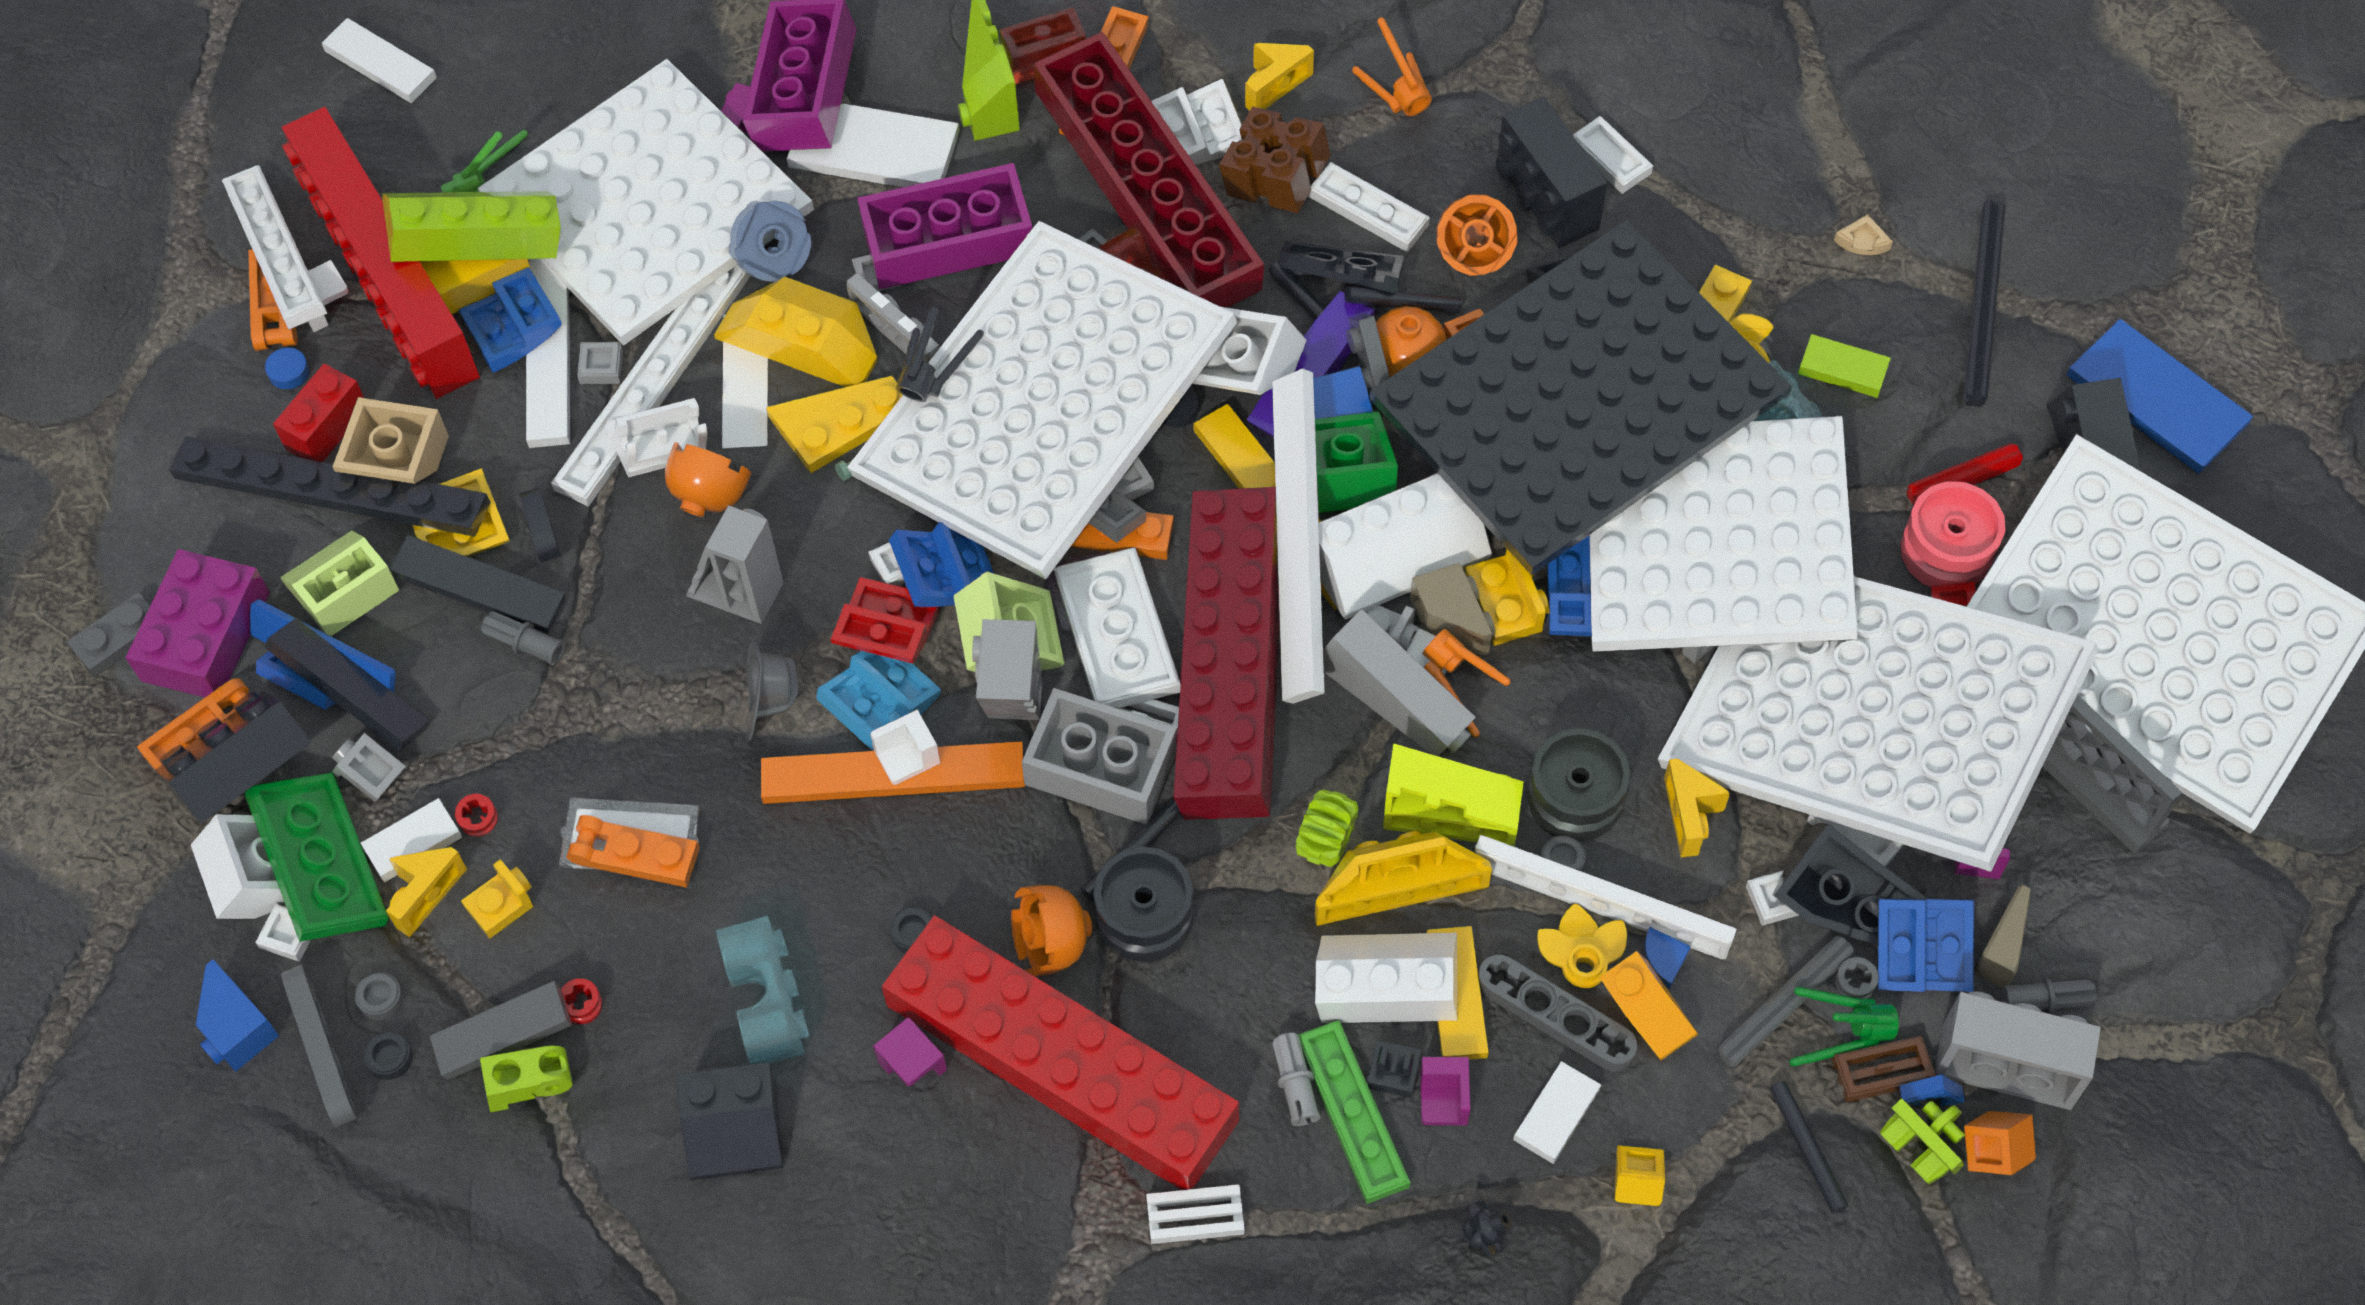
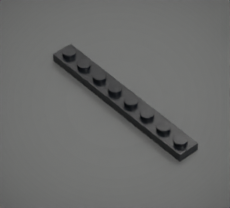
(319, 485)

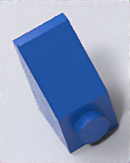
(230, 1021)

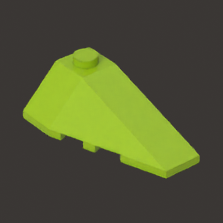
(987, 80)

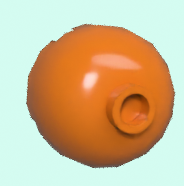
(1476, 234)
(1407, 335)
(703, 480)
(1049, 928)

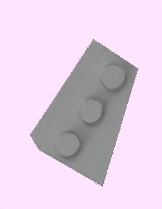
(739, 566)

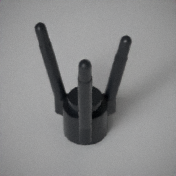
(917, 376)

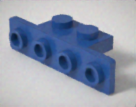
(267, 620)

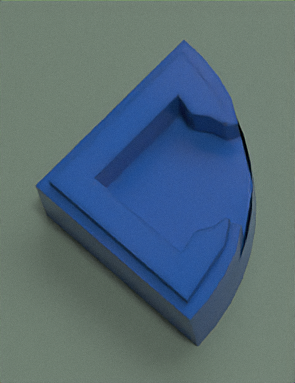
(1665, 955)
(1933, 1088)

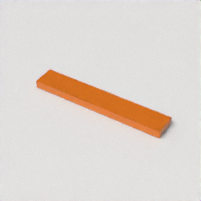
(863, 776)

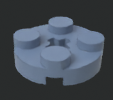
(748, 246)

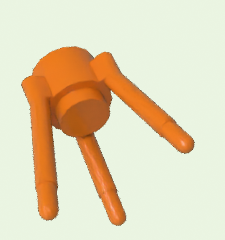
(1409, 89)
(1448, 653)

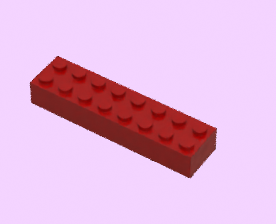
(400, 290)
(1061, 1054)

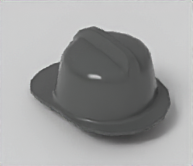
(770, 684)

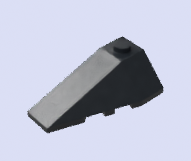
(1838, 884)

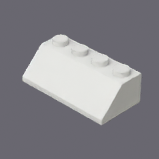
(1383, 544)

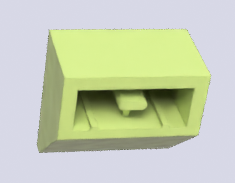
(341, 582)

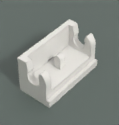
(647, 437)

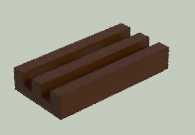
(1847, 1078)

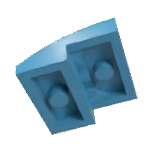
(876, 693)

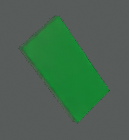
(316, 856)

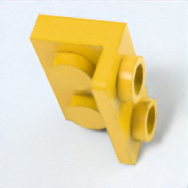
(1509, 597)

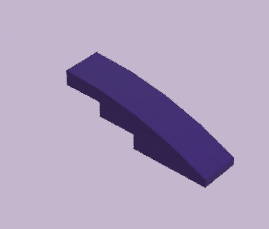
(1322, 354)

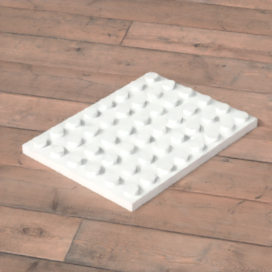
(1049, 402)
(2203, 635)
(1904, 733)

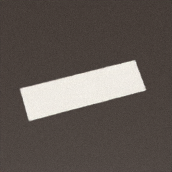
(744, 398)

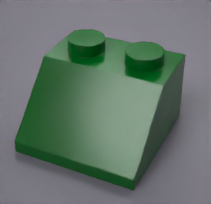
(1353, 461)

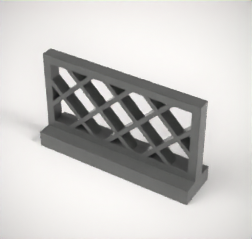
(2104, 784)

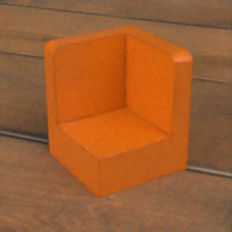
(2000, 1142)

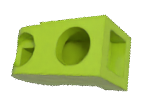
(525, 1075)

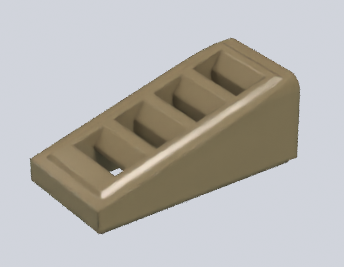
(2002, 954)

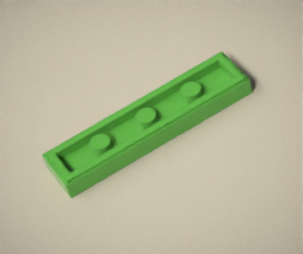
(1353, 1112)

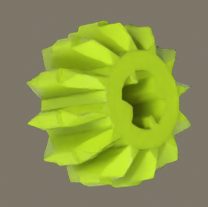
(1326, 828)

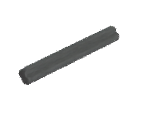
(1784, 1002)

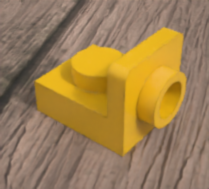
(499, 900)

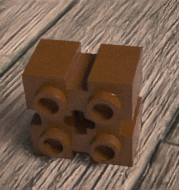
(1275, 159)

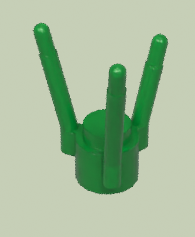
(1869, 1021)

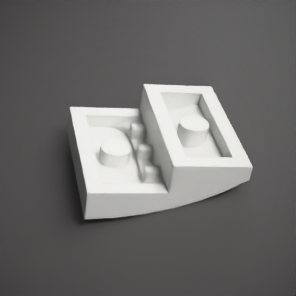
(1202, 120)

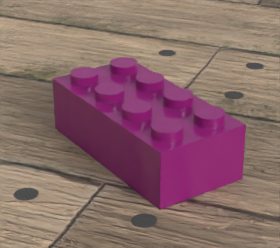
(800, 75)
(944, 225)

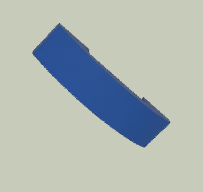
(1570, 592)

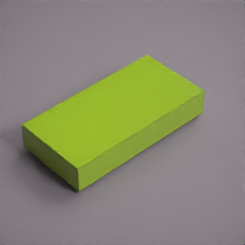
(1844, 365)

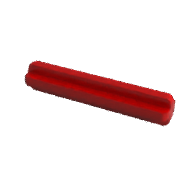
(1971, 471)

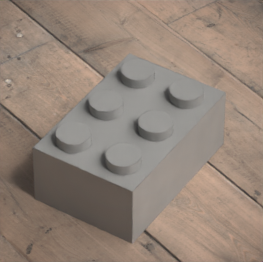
(1100, 756)
(2017, 1050)

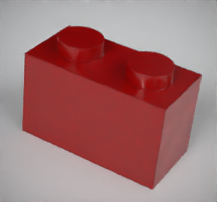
(318, 414)

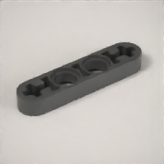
(1561, 1006)
(319, 1046)

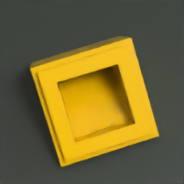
(1639, 1175)

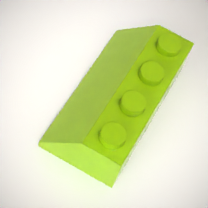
(471, 225)

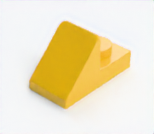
(1278, 72)
(1690, 799)
(429, 879)

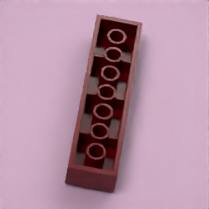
(1147, 172)
(1229, 657)

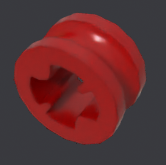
(466, 805)
(591, 1007)

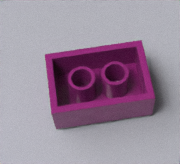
(196, 624)

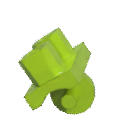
(1938, 1157)

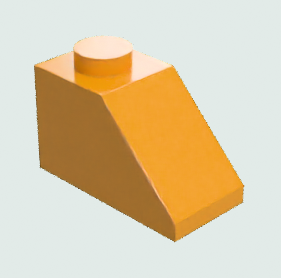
(1649, 1005)

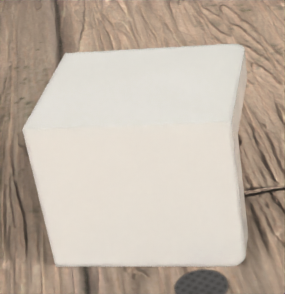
(329, 287)
(905, 747)

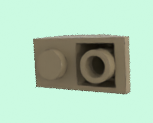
(1450, 602)

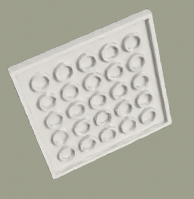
(647, 198)
(1733, 547)

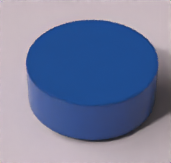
(287, 368)

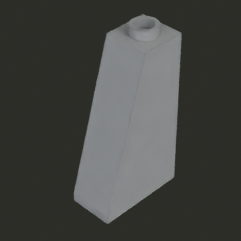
(1395, 685)

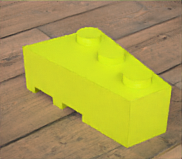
(1450, 798)

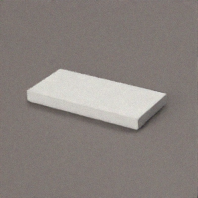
(883, 148)
(1117, 629)

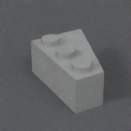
(1008, 669)

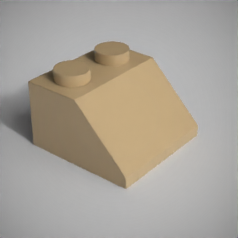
(392, 441)

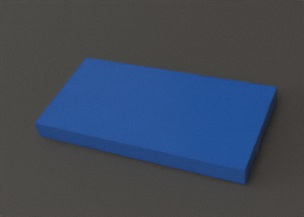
(2164, 396)

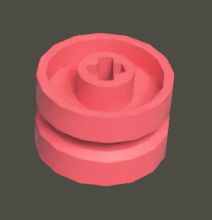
(1952, 534)

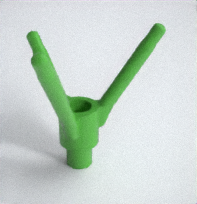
(471, 177)

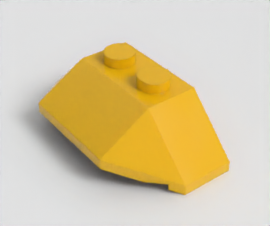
(803, 331)
(1398, 875)

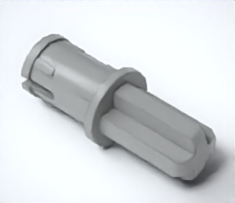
(1295, 1079)

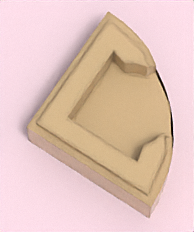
(1864, 237)

